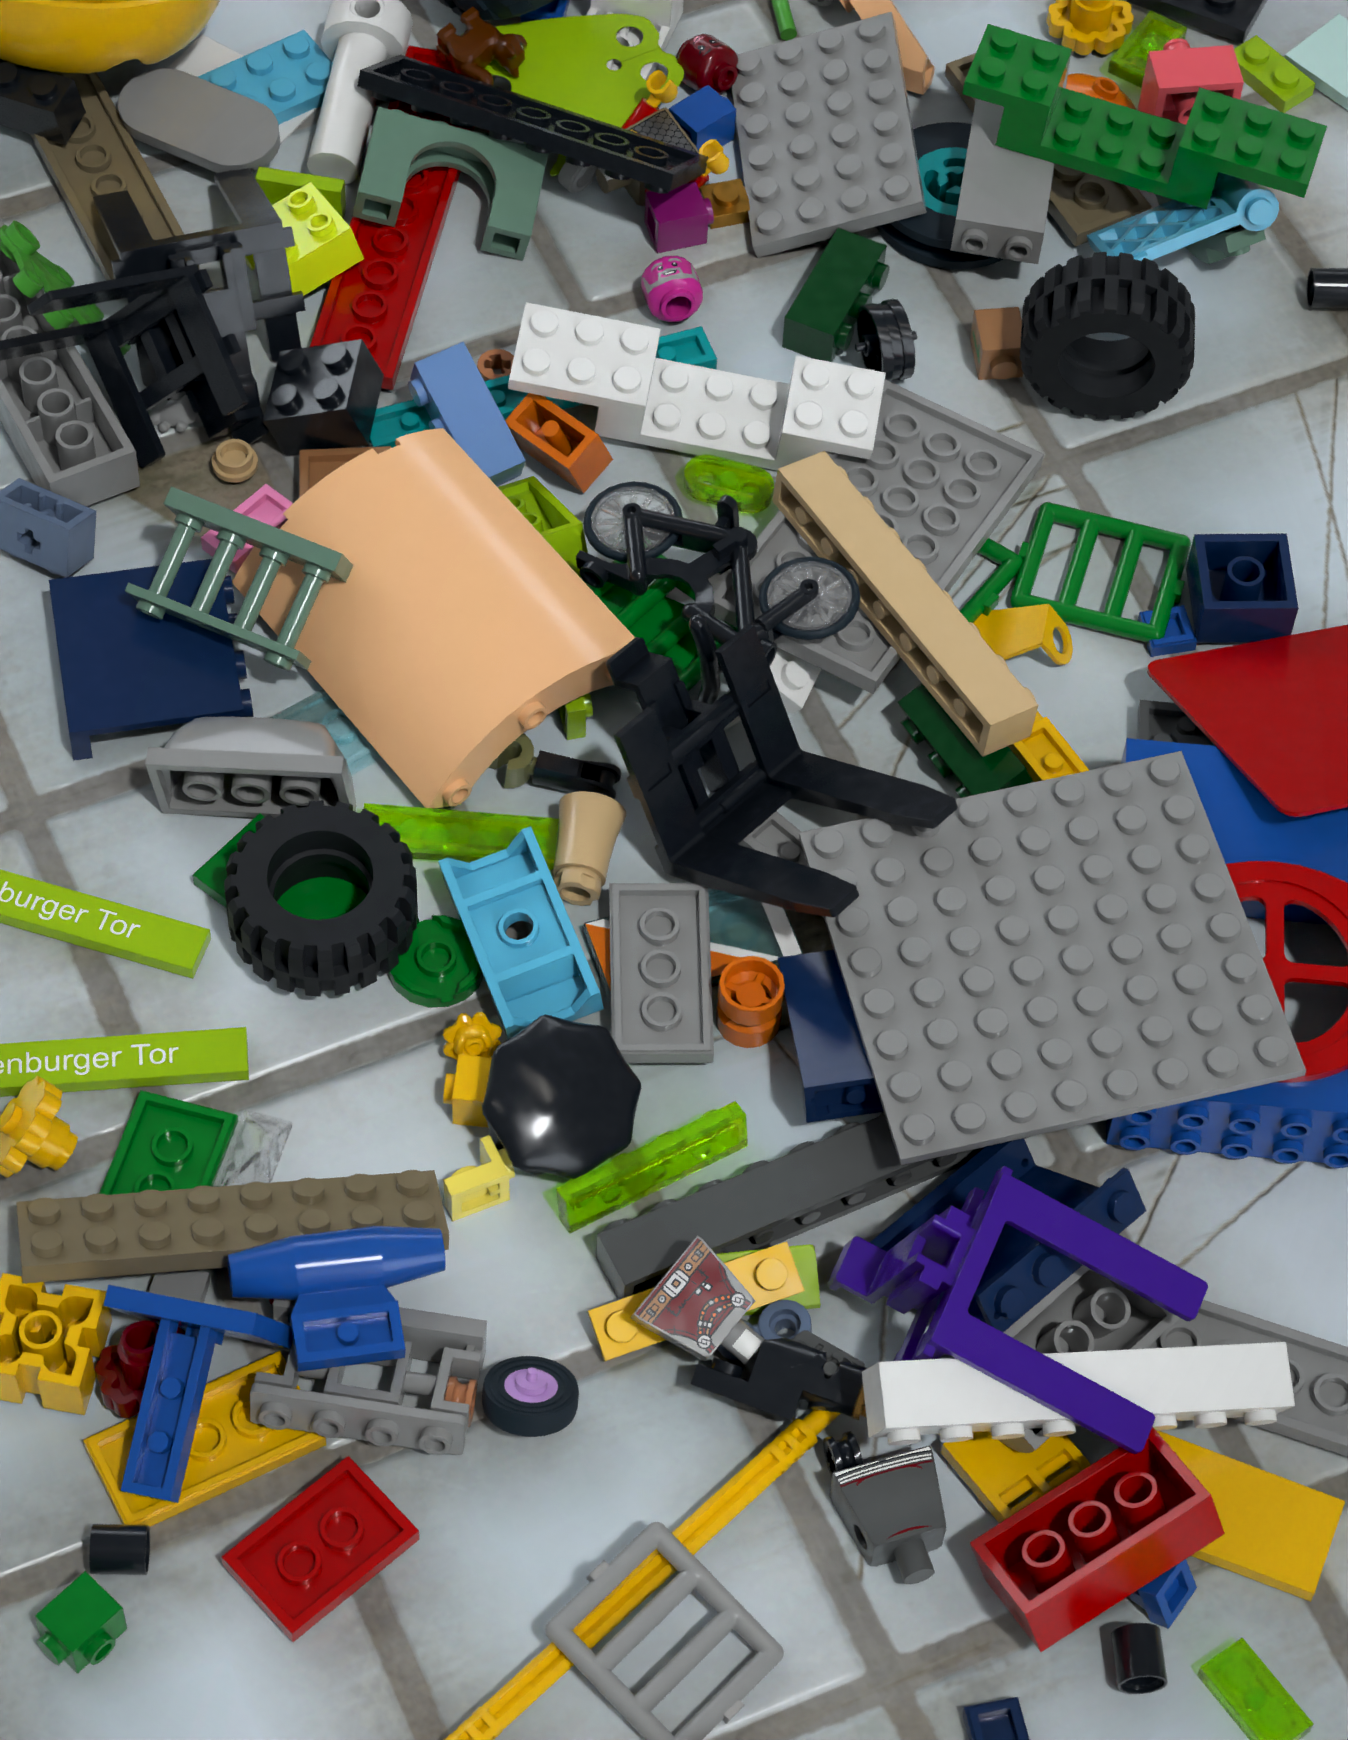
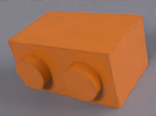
(558, 441)

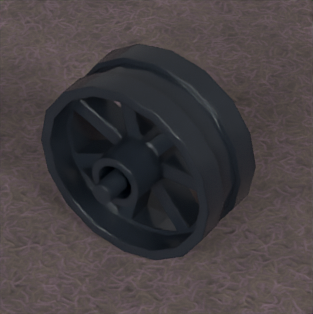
(886, 339)

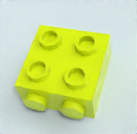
(321, 239)

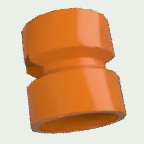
(750, 1001)

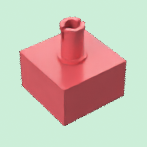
(1177, 73)

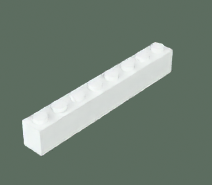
(1170, 1382)

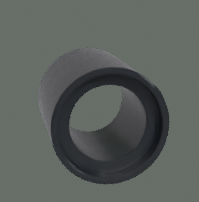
(1327, 288)
(119, 1549)
(1139, 1658)

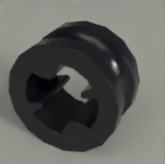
(842, 1453)

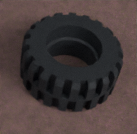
(1107, 297)
(313, 845)

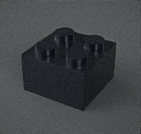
(323, 397)

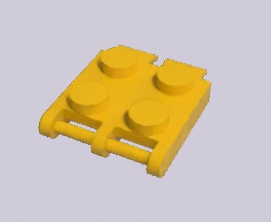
(1005, 1475)

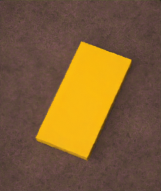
(223, 1452)
(1270, 1524)

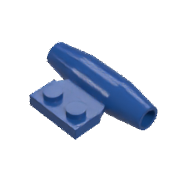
(340, 1288)

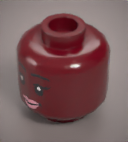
(708, 63)

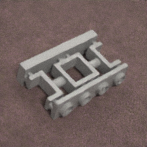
(376, 1414)

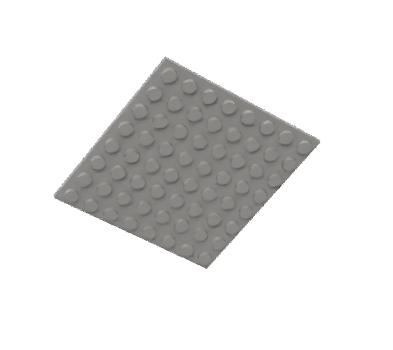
(1050, 959)

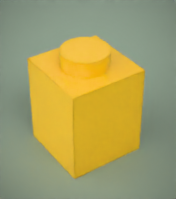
(467, 1090)

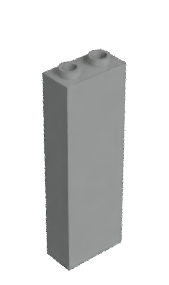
(1001, 194)

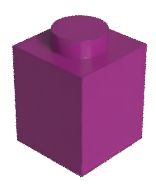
(678, 218)

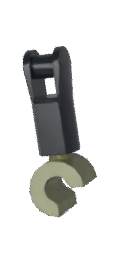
(555, 770)

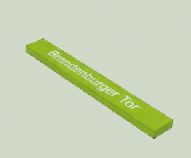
(101, 924)
(127, 1060)

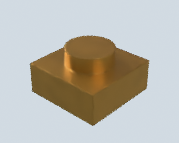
(728, 202)

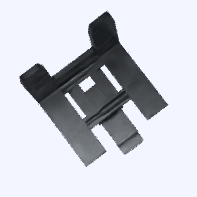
(702, 834)

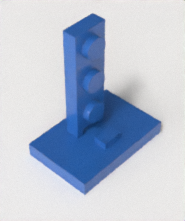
(178, 1380)

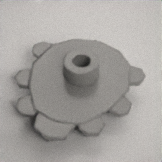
(174, 413)

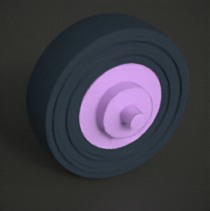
(530, 1396)

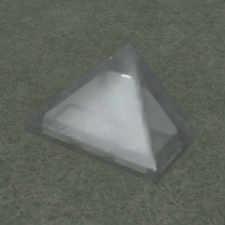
(253, 1149)

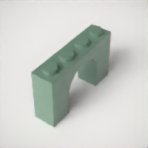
(504, 170)

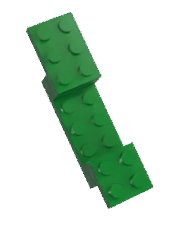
(1130, 144)

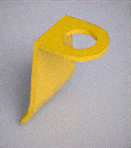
(1024, 629)

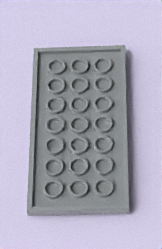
(930, 480)

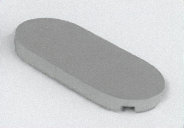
(198, 121)

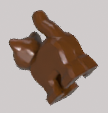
(479, 47)

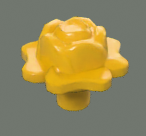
(471, 1036)

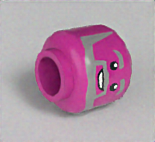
(671, 288)

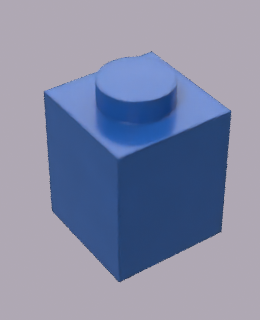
(706, 117)

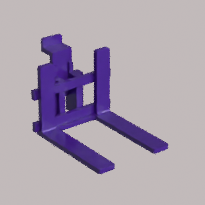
(951, 1257)

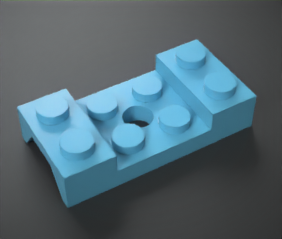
(530, 974)

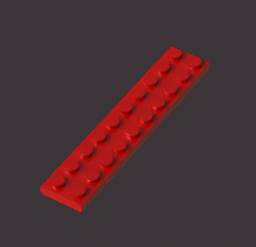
(384, 290)

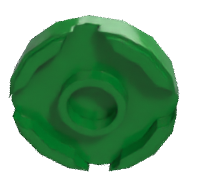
(438, 965)

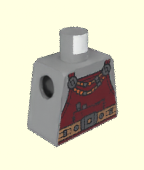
(700, 1306)

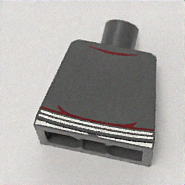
(893, 1511)

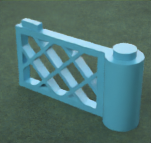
(1231, 204)

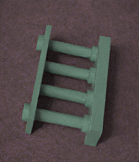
(276, 549)

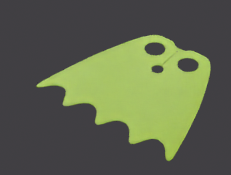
(570, 71)

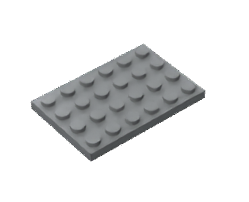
(826, 135)

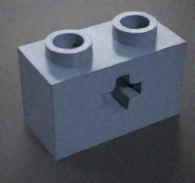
(46, 528)

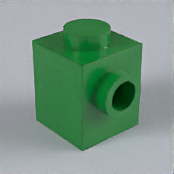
(80, 1624)

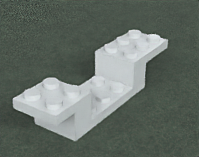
(691, 405)

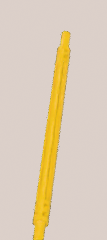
(693, 1533)

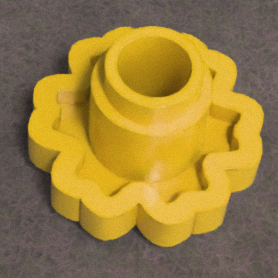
(1090, 24)
(33, 1131)

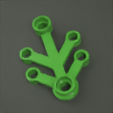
(39, 272)

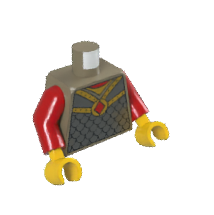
(662, 126)

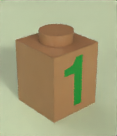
(997, 343)

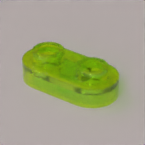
(730, 479)

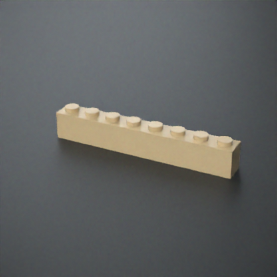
(907, 604)

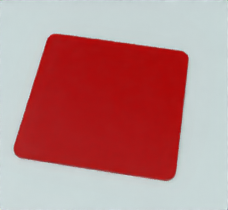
(1273, 713)

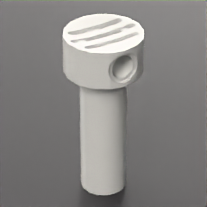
(353, 38)

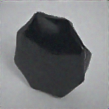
(560, 1097)

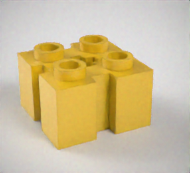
(50, 1342)

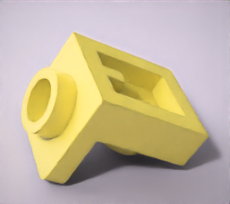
(479, 1187)

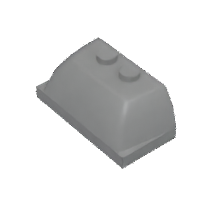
(248, 767)

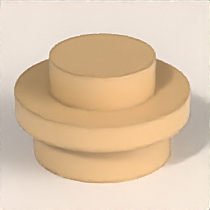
(234, 461)

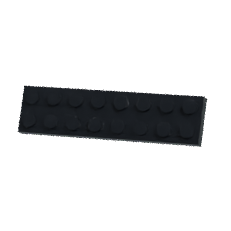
(533, 122)

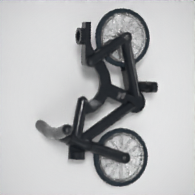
(641, 521)

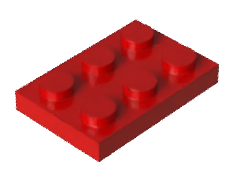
(320, 1548)

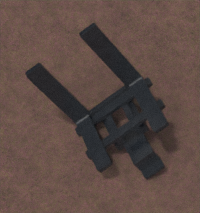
(231, 305)
(178, 340)

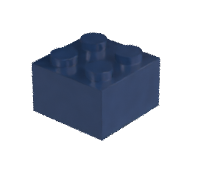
(1241, 587)

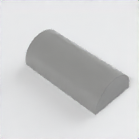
(1086, 1316)

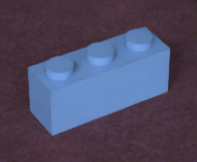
(464, 407)

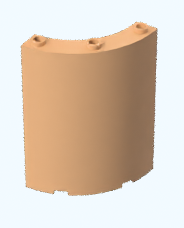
(450, 620)

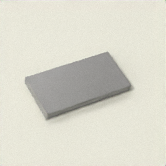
(661, 972)

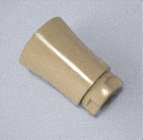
(585, 844)

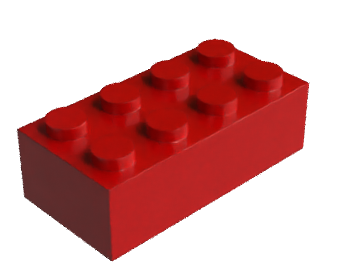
(1096, 1539)

